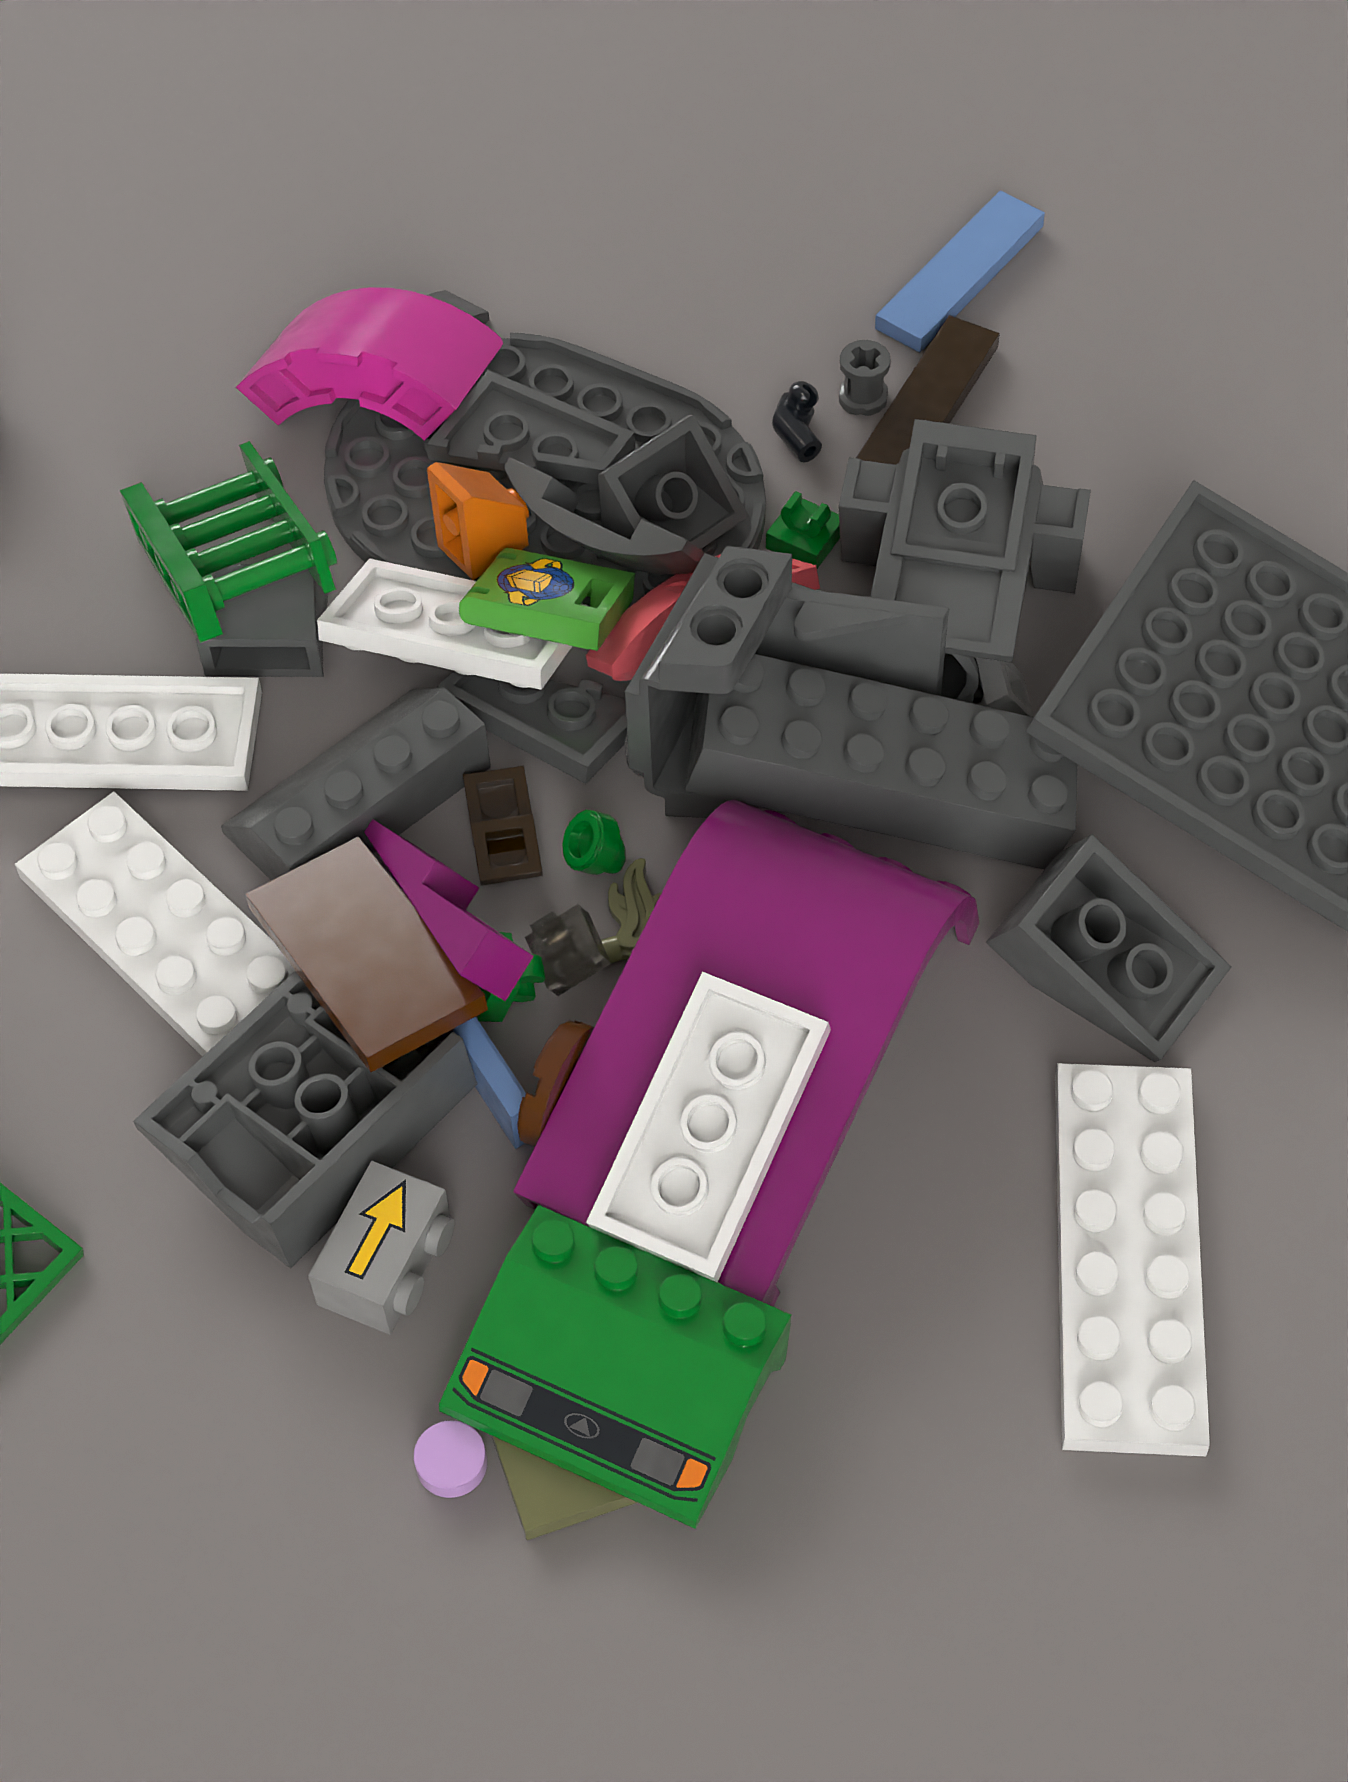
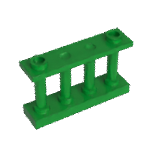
(189, 572)

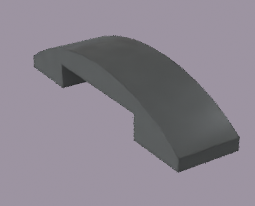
(647, 551)

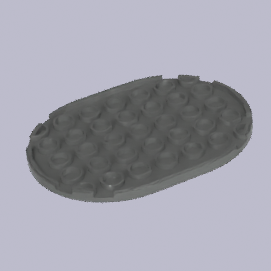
(381, 481)

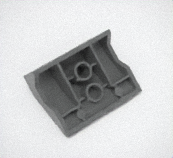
(291, 1118)

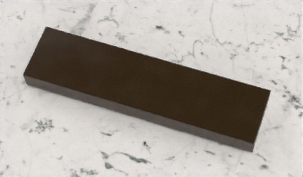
(933, 388)

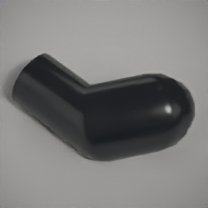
(793, 418)

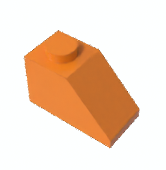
(475, 516)

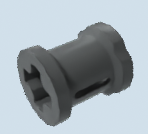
(864, 370)

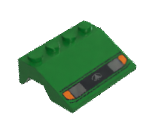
(616, 1365)

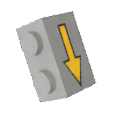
(382, 1248)

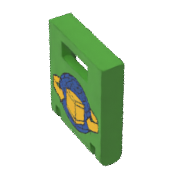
(543, 597)

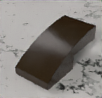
(502, 825)

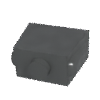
(268, 630)

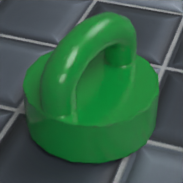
(594, 844)

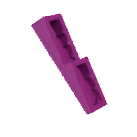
(442, 901)

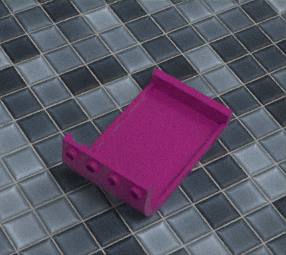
(791, 922)

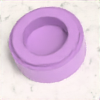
(450, 1459)

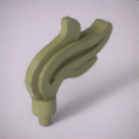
(629, 911)

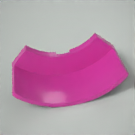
(374, 346)

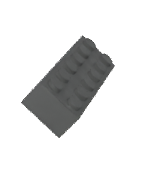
(884, 762)

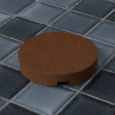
(553, 1070)

